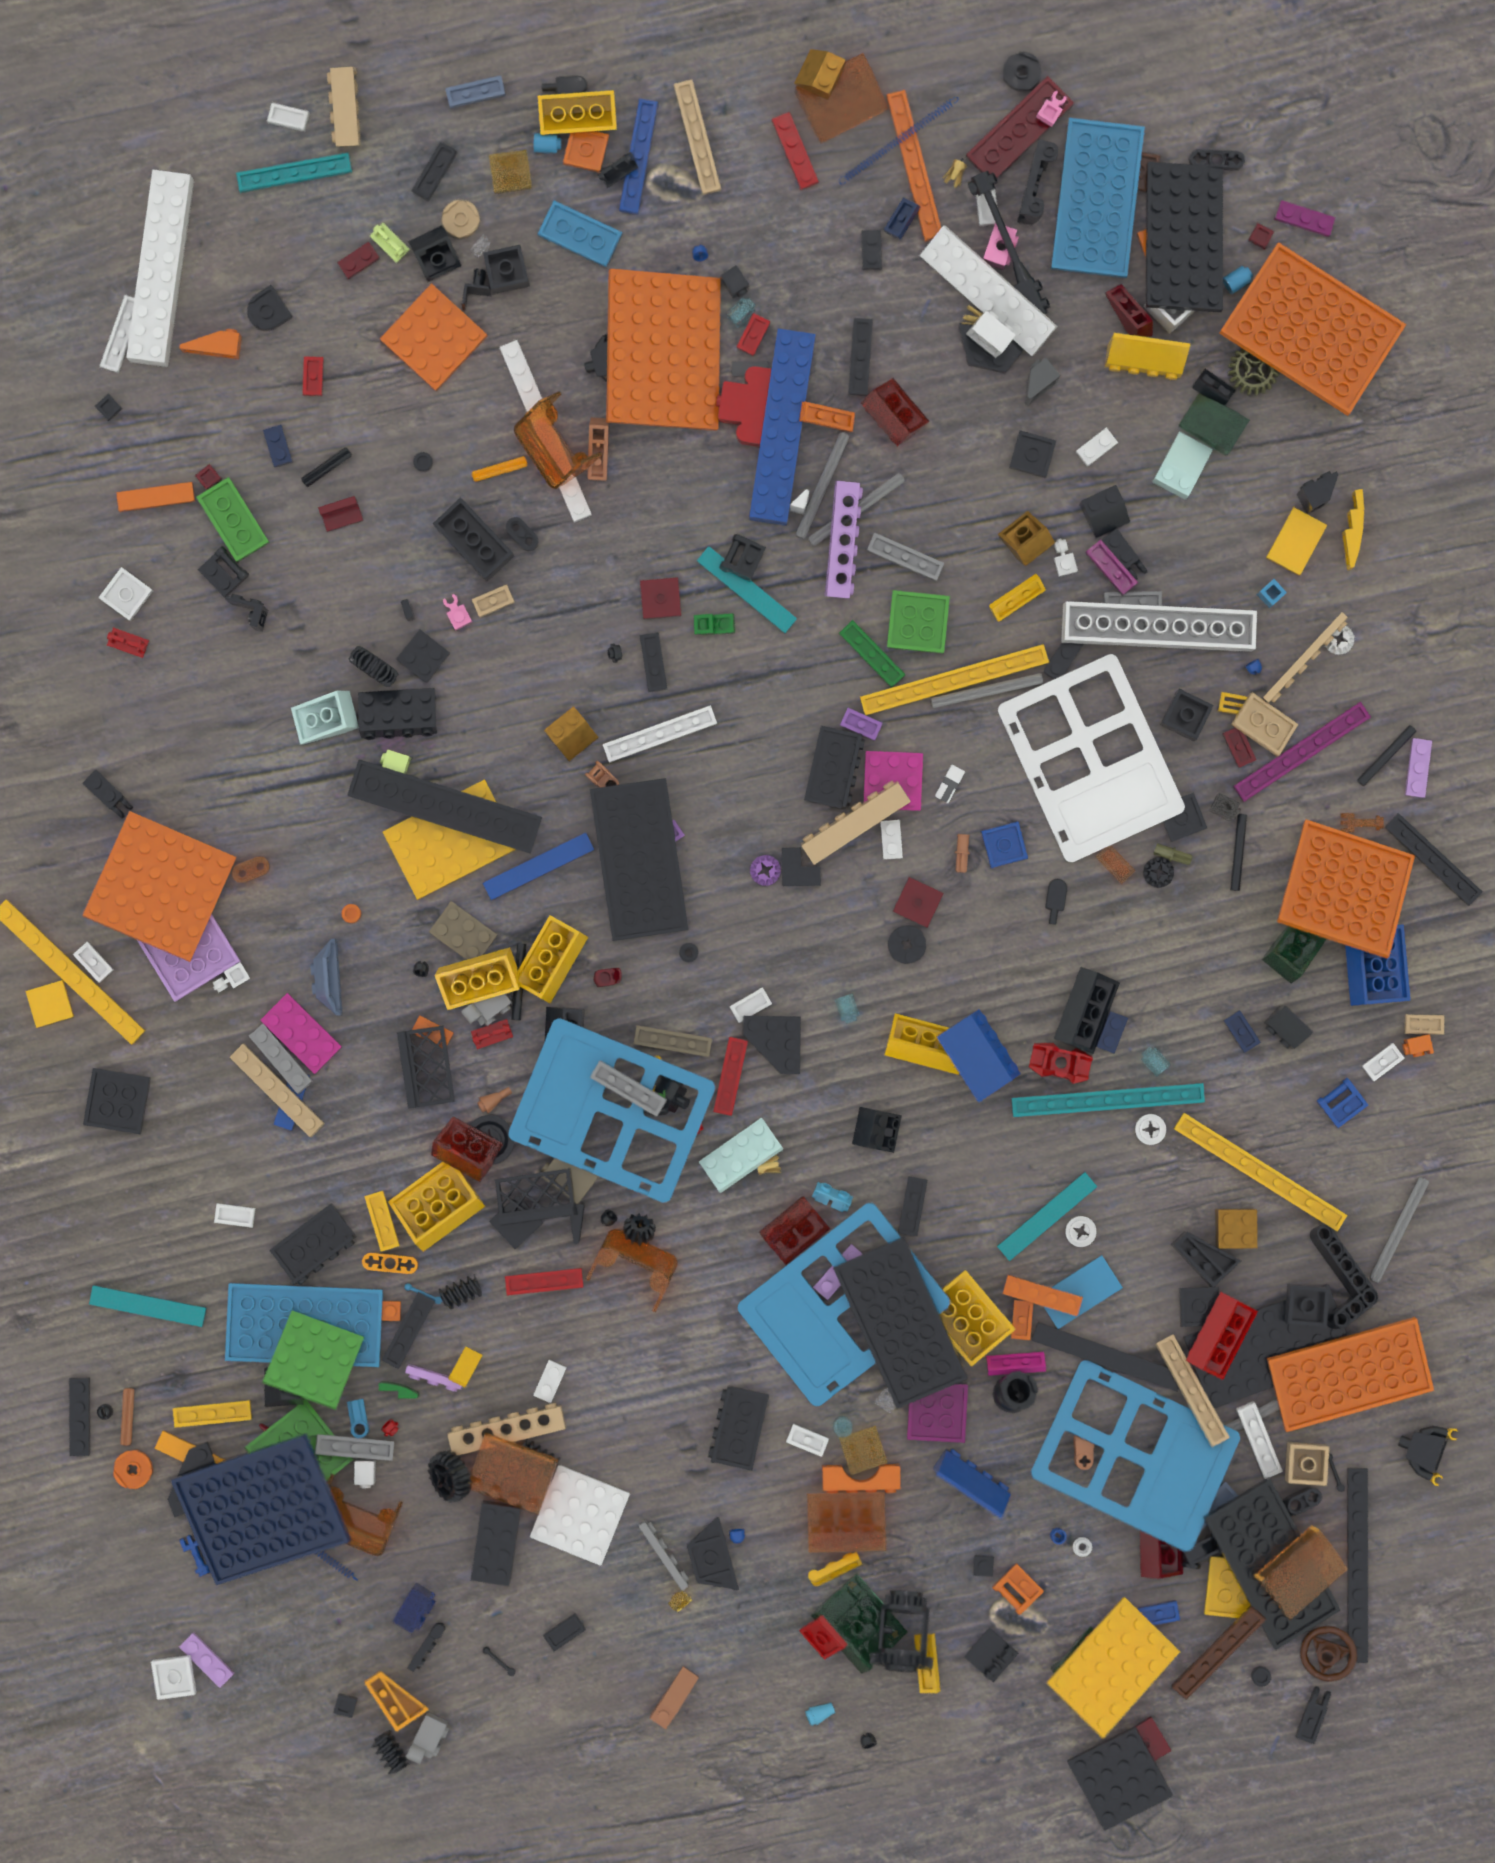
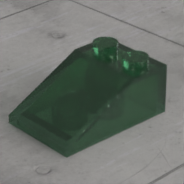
(1214, 424)
(1293, 953)

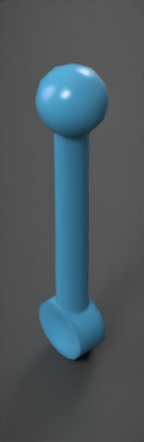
(408, 1287)

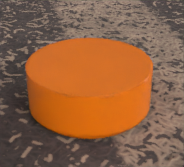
(351, 913)

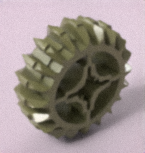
(1259, 376)

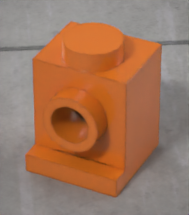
(1418, 1045)

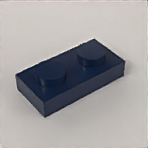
(901, 218)
(277, 446)
(1241, 1031)
(1112, 1032)

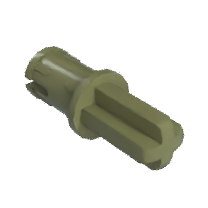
(1172, 854)

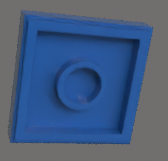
(1004, 844)

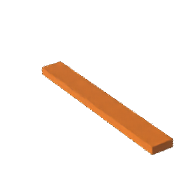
(914, 164)

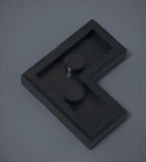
(796, 875)

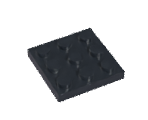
(116, 1101)

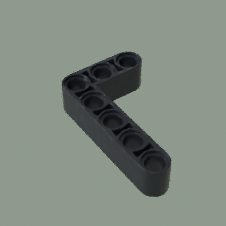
(1345, 1276)

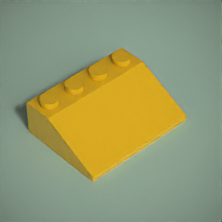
(1146, 356)
(436, 1205)
(973, 1319)

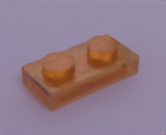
(1115, 864)

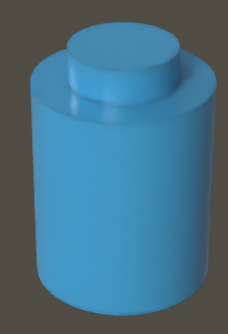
(546, 143)
(1237, 279)

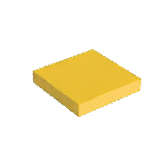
(49, 1004)

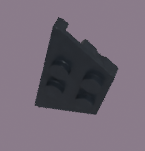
(980, 358)
(711, 1557)

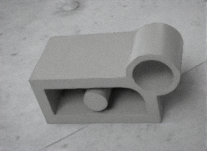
(487, 1009)
(428, 1738)

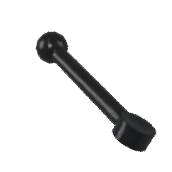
(1340, 1487)
(511, 1671)

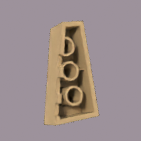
(344, 106)

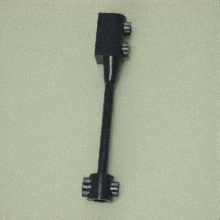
(983, 185)

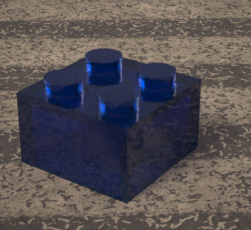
(412, 1611)

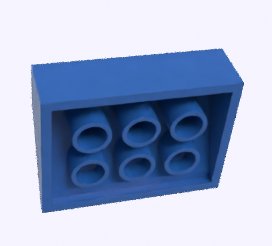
(1378, 978)
(978, 1055)
(972, 1482)

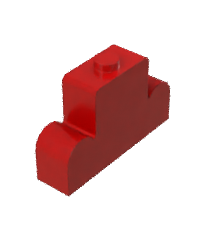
(746, 405)

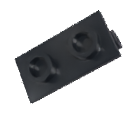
(618, 170)

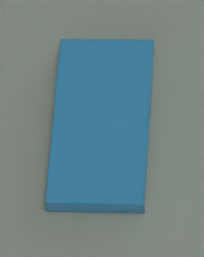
(579, 233)
(1092, 1282)

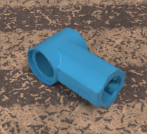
(358, 1416)

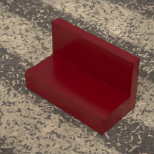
(340, 513)

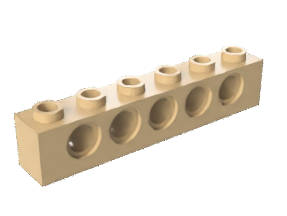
(556, 1423)

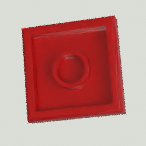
(823, 1637)

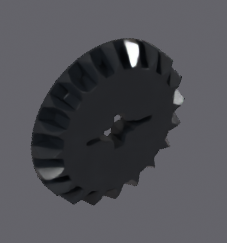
(499, 1130)

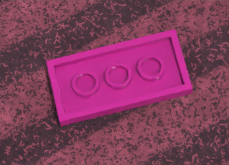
(301, 1033)

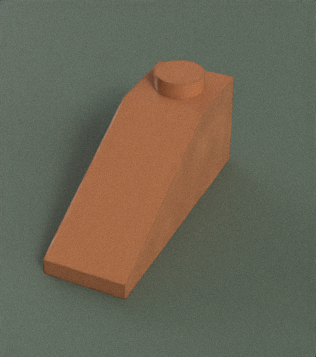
(598, 443)
(674, 1697)

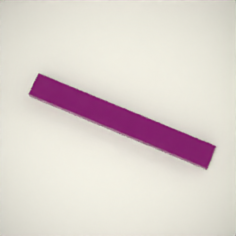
(1301, 751)

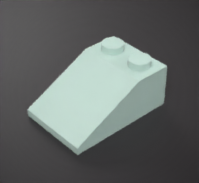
(1182, 465)
(325, 717)

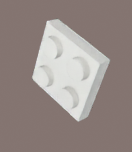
(125, 594)
(173, 1677)

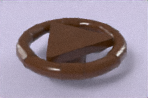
(1328, 1653)

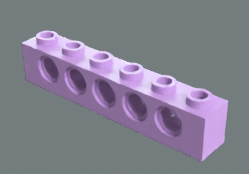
(854, 491)

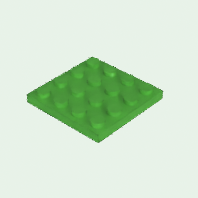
(313, 1360)
(297, 1422)

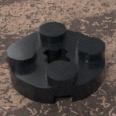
(1012, 76)
(903, 934)

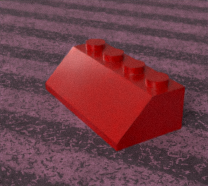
(1221, 1335)

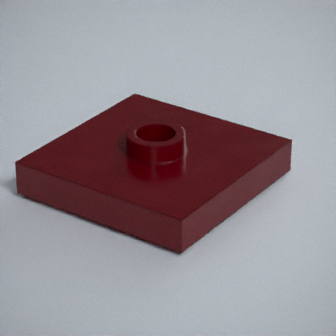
(660, 598)
(918, 902)
(1153, 1738)

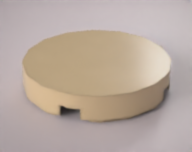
(460, 219)

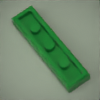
(872, 654)

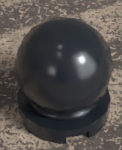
(1015, 1392)

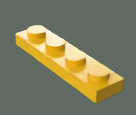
(212, 1413)

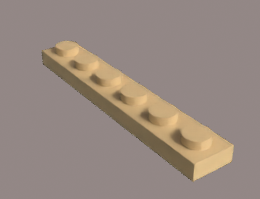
(697, 137)
(1311, 653)
(277, 1090)
(1192, 1390)

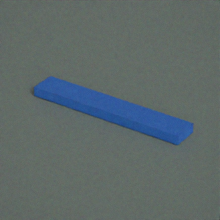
(640, 150)
(538, 866)

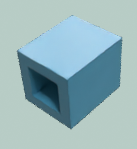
(1271, 593)

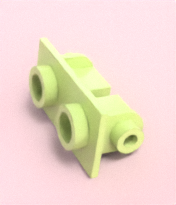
(389, 242)

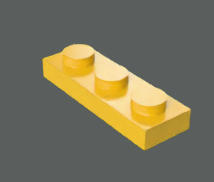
(1017, 597)
(382, 1221)
(928, 1678)

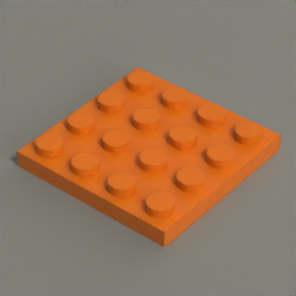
(433, 337)

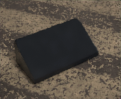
(1213, 387)

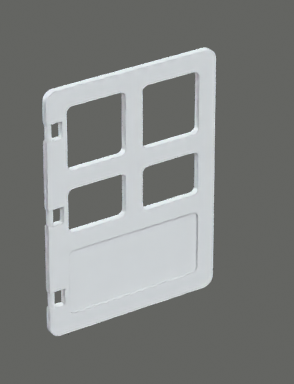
(1111, 799)

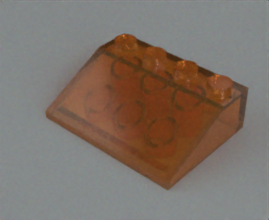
(851, 102)
(512, 1473)
(846, 1522)
(1301, 1571)

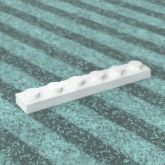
(659, 734)

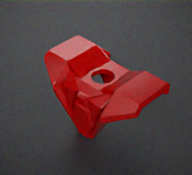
(1044, 1059)

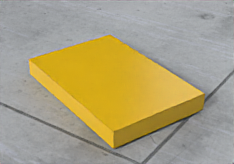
(1296, 541)

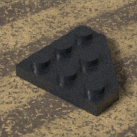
(776, 1040)
(196, 1458)

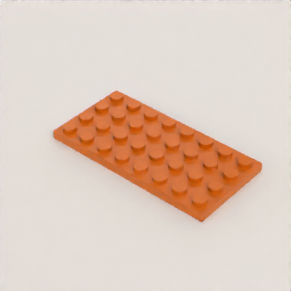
(1350, 1374)

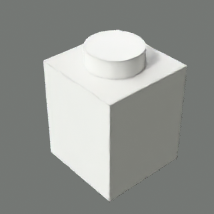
(365, 1473)

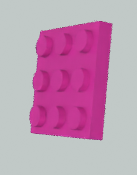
(895, 766)

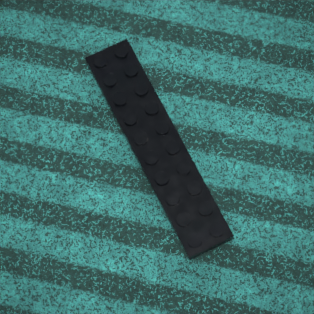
(444, 806)

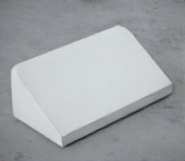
(800, 503)

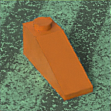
(218, 344)

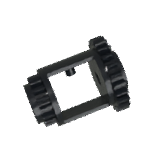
(901, 1659)

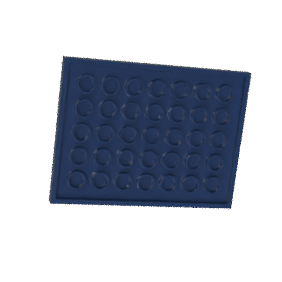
(261, 1509)

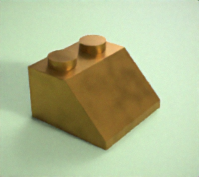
(820, 73)
(1027, 538)
(571, 733)

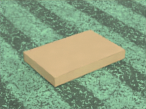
(1264, 724)

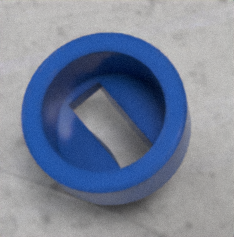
(700, 257)
(1254, 667)
(737, 1535)
(1055, 1539)

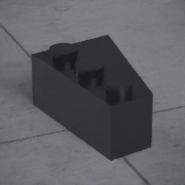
(1204, 1258)

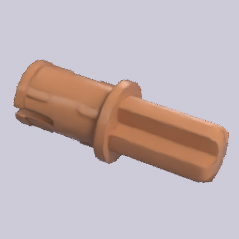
(962, 853)

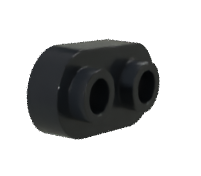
(522, 534)

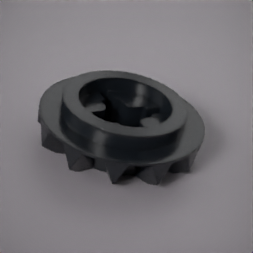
(1151, 877)

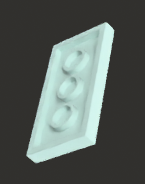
(741, 1155)

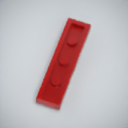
(795, 151)
(730, 1076)
(544, 1281)

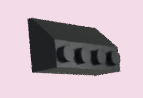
(1086, 1010)

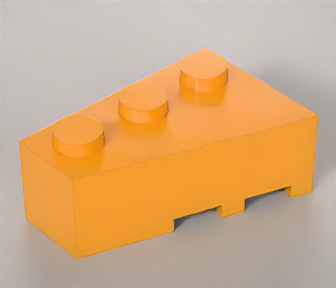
(394, 1700)

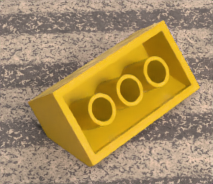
(577, 112)
(550, 958)
(478, 978)
(918, 1043)

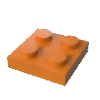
(586, 150)

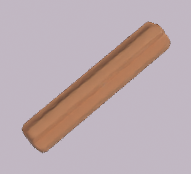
(127, 1416)

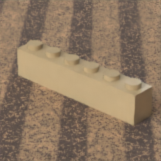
(855, 822)

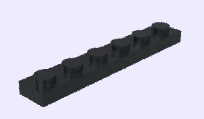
(1433, 859)

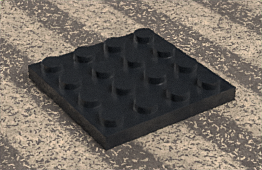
(1120, 1778)

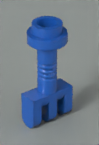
(202, 1568)

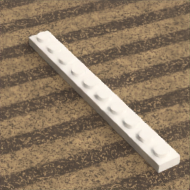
(530, 396)

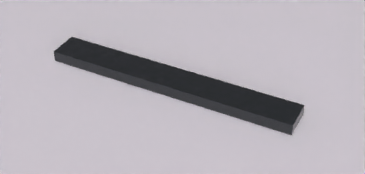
(1104, 1356)

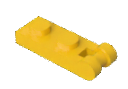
(834, 1569)

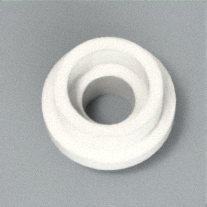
(1082, 1553)

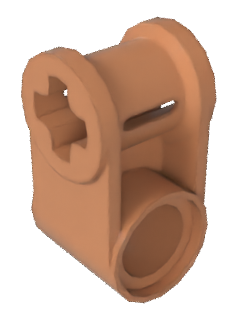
(602, 776)
(1081, 1449)

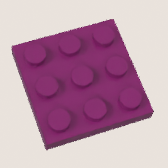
(939, 1416)

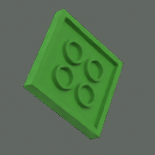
(918, 622)

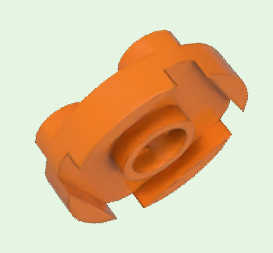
(122, 1467)

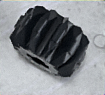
(639, 1229)

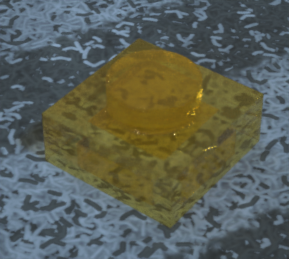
(679, 1601)

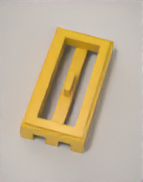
(1222, 702)

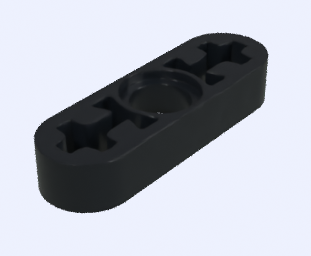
(1230, 164)

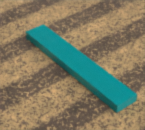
(294, 172)
(748, 592)
(1047, 1216)
(147, 1306)

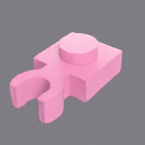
(1051, 110)
(458, 615)

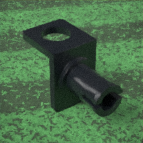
(476, 288)

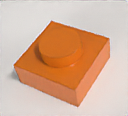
(391, 1310)

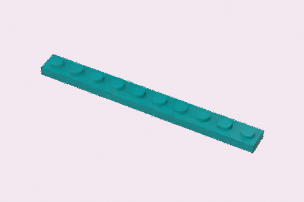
(1108, 1100)

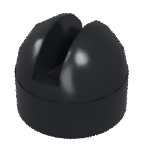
(421, 969)
(608, 1217)
(108, 1411)
(868, 1741)

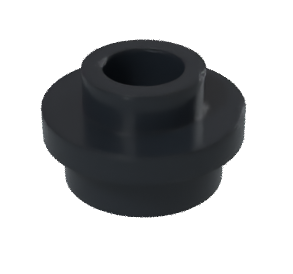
(614, 653)
(688, 958)

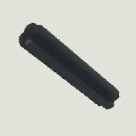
(326, 467)

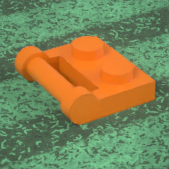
(1022, 1584)

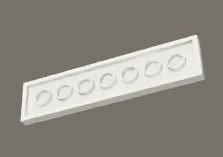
(988, 289)

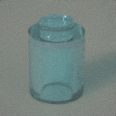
(741, 311)
(847, 1008)
(1155, 1061)
(842, 1426)

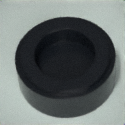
(423, 462)
(1261, 1676)

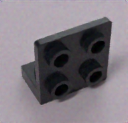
(257, 616)

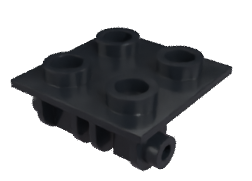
(991, 1655)

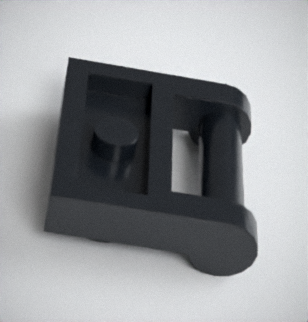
(748, 561)
(218, 576)

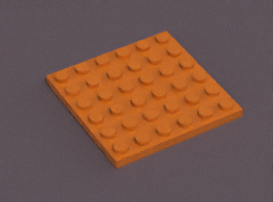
(159, 886)
(1346, 888)

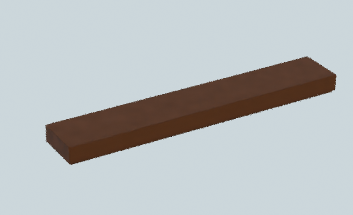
(1218, 1652)

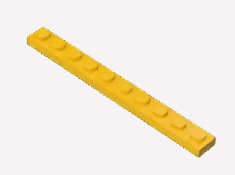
(954, 680)
(70, 972)
(1260, 1172)

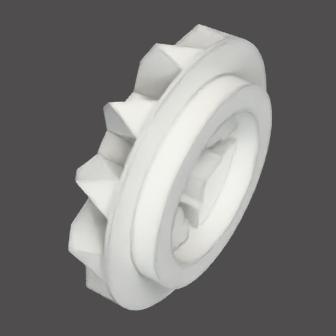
(1343, 647)
(1157, 1135)
(1083, 1240)

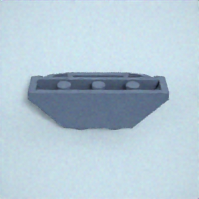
(327, 977)

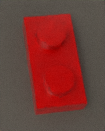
(753, 334)
(313, 376)

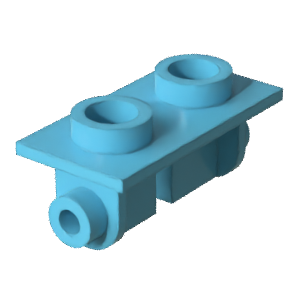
(825, 1192)

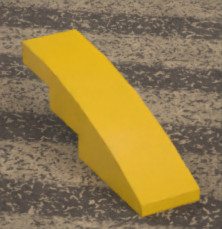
(1353, 535)

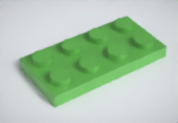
(232, 519)

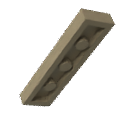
(672, 1041)

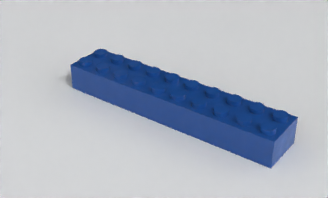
(782, 427)

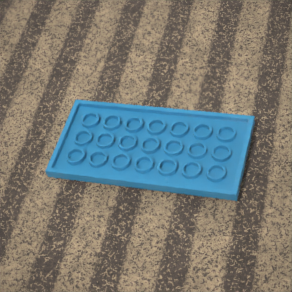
(1097, 197)
(261, 1311)

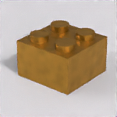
(1236, 1228)

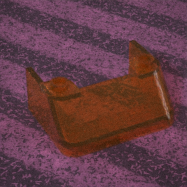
(547, 447)
(647, 1256)
(366, 1529)

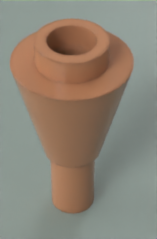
(489, 1102)

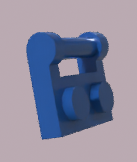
(1347, 1107)

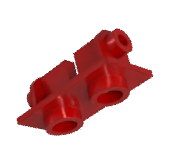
(127, 642)
(491, 1034)

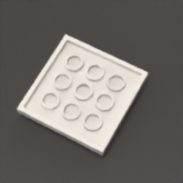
(580, 1515)

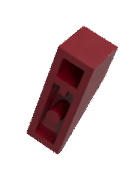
(1129, 312)

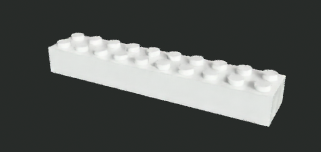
(160, 268)
(1159, 626)

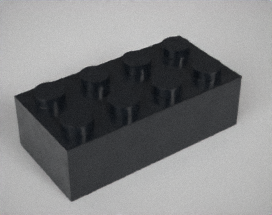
(473, 539)
(495, 1543)

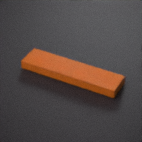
(155, 496)

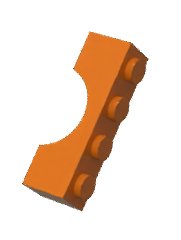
(1042, 1295)
(885, 1478)

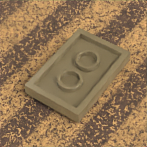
(462, 932)

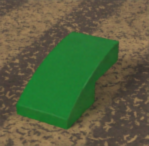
(714, 624)
(403, 1391)

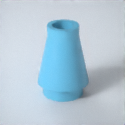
(819, 1713)

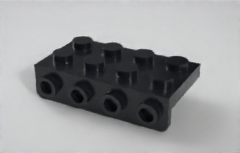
(397, 713)
(834, 767)
(313, 1244)
(738, 1427)

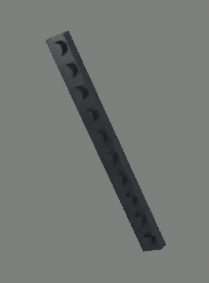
(1357, 1561)

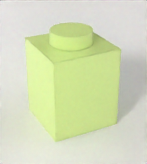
(395, 761)

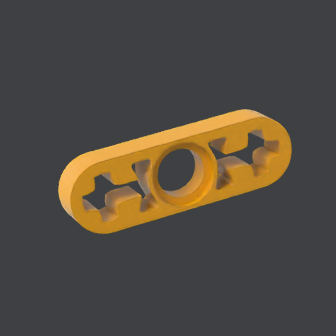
(394, 1270)

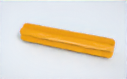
(499, 469)

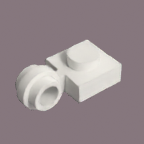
(1065, 563)
(235, 975)

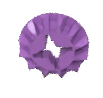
(762, 879)

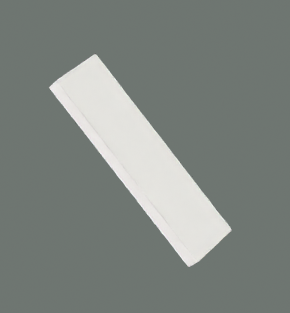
(119, 337)
(1259, 1439)

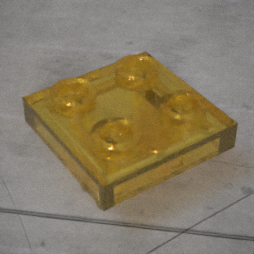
(510, 171)
(863, 1450)

